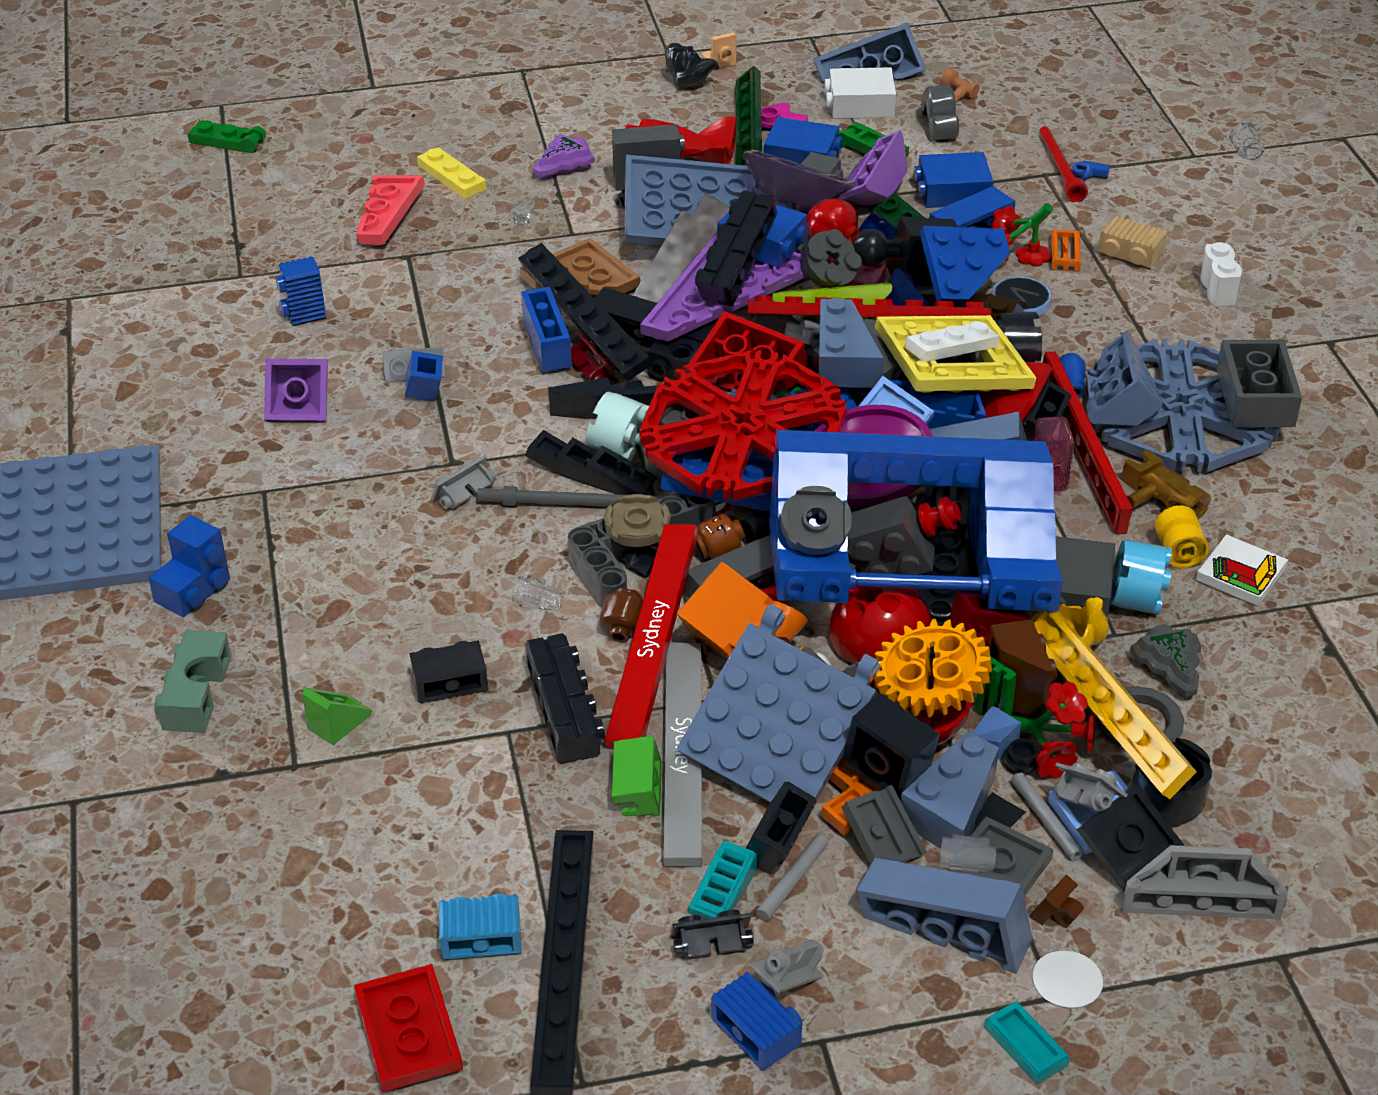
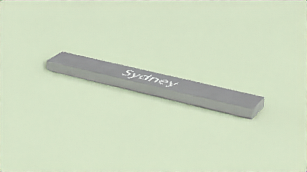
(682, 774)

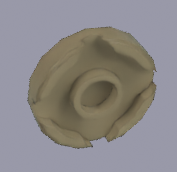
(636, 520)

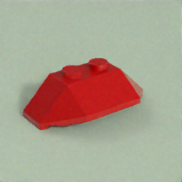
(1005, 401)

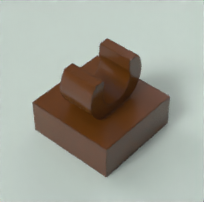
(1057, 902)

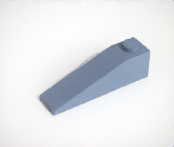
(884, 50)
(1125, 387)

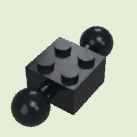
(903, 251)

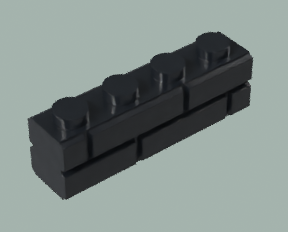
(736, 248)
(563, 698)

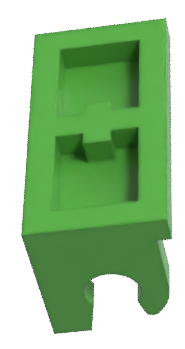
(637, 776)

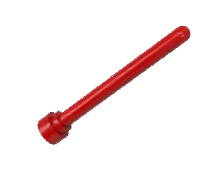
(1075, 187)

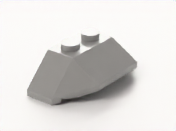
(1206, 884)

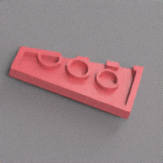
(387, 205)

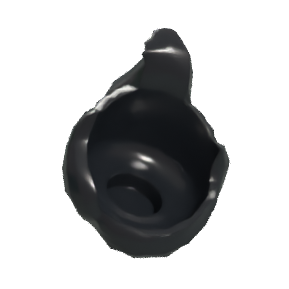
(687, 65)

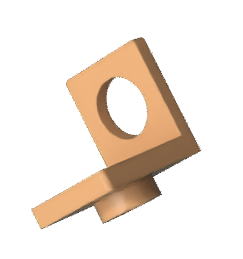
(723, 50)

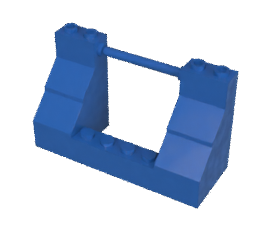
(1007, 517)

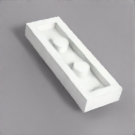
(952, 341)

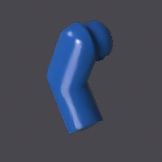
(1088, 169)

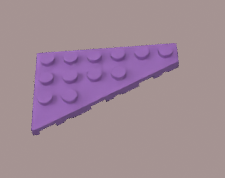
(685, 310)

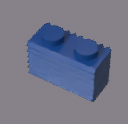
(302, 291)
(756, 1020)

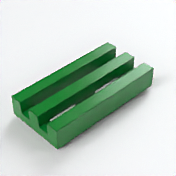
(994, 689)

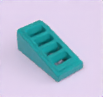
(732, 861)

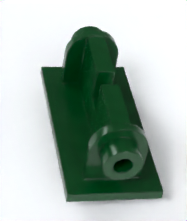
(893, 208)

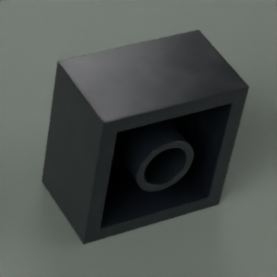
(888, 745)

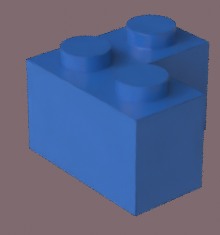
(195, 568)

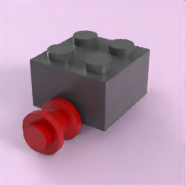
(897, 538)

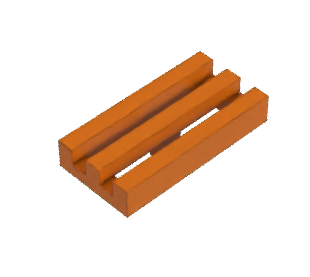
(1065, 261)

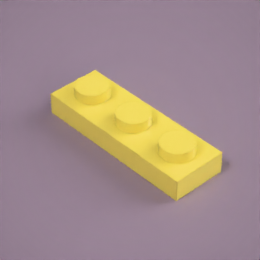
(451, 172)

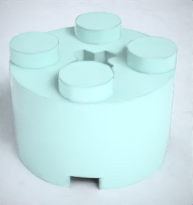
(617, 424)

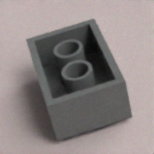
(1258, 383)

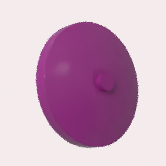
(886, 421)

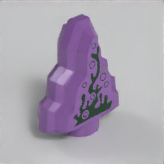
(564, 156)

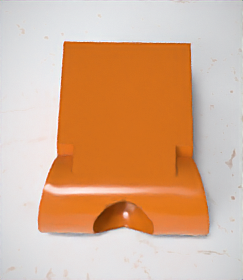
(726, 605)

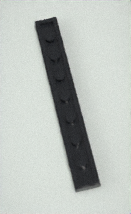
(562, 965)

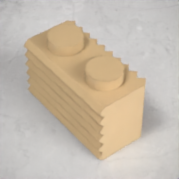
(1132, 241)

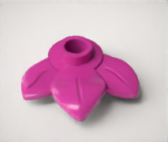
(770, 113)

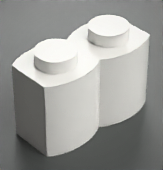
(1220, 274)

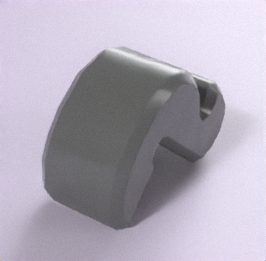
(940, 106)

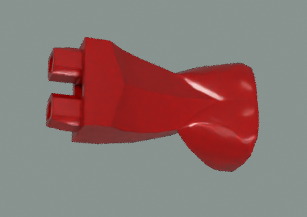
(711, 145)

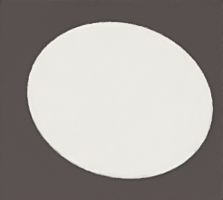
(1067, 979)

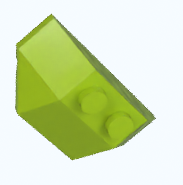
(866, 292)

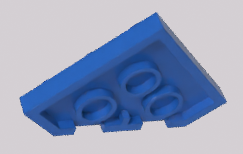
(962, 259)

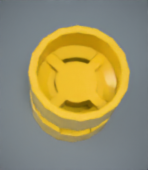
(1182, 533)

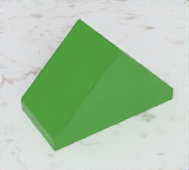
(332, 713)

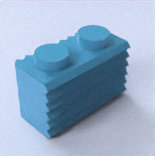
(479, 926)

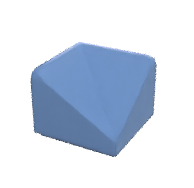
(998, 729)

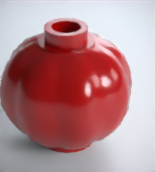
(833, 215)

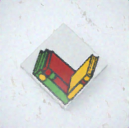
(1242, 570)

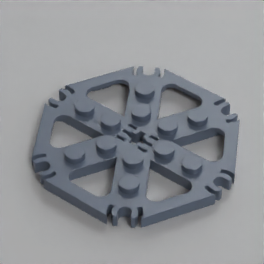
(1186, 411)

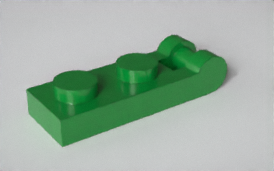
(226, 136)
(862, 138)

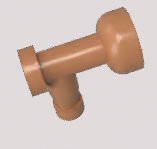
(951, 78)

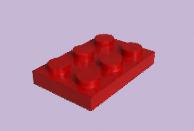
(408, 1027)

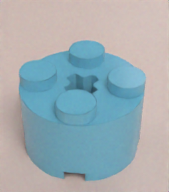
(1140, 576)

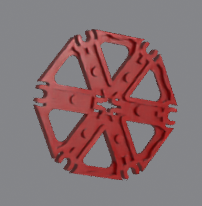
(723, 412)

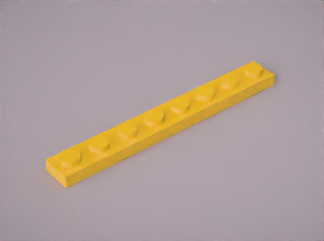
(1114, 705)

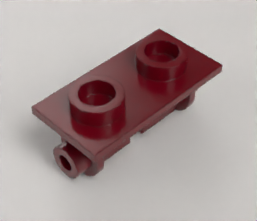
(589, 362)

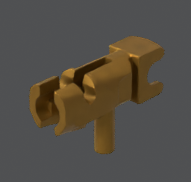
(1161, 483)

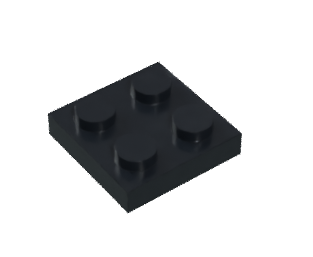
(1128, 835)

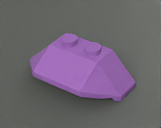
(878, 171)

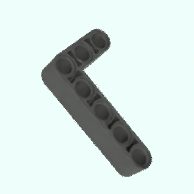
(595, 553)

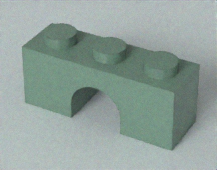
(186, 694)

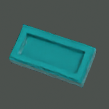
(1026, 1042)

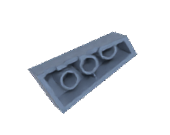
(949, 908)

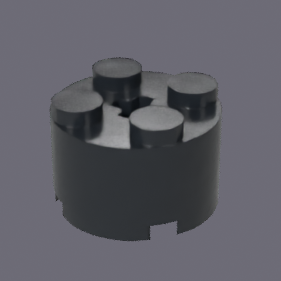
(1022, 333)
(1193, 794)

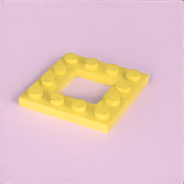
(1001, 368)

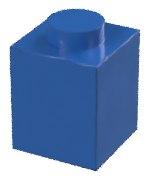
(423, 376)

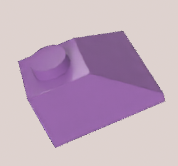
(296, 389)

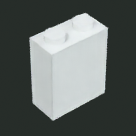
(861, 92)

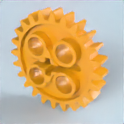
(958, 667)

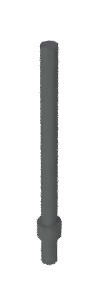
(511, 496)

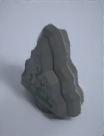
(1171, 656)

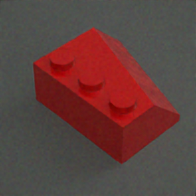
(738, 335)

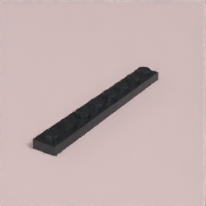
(586, 312)

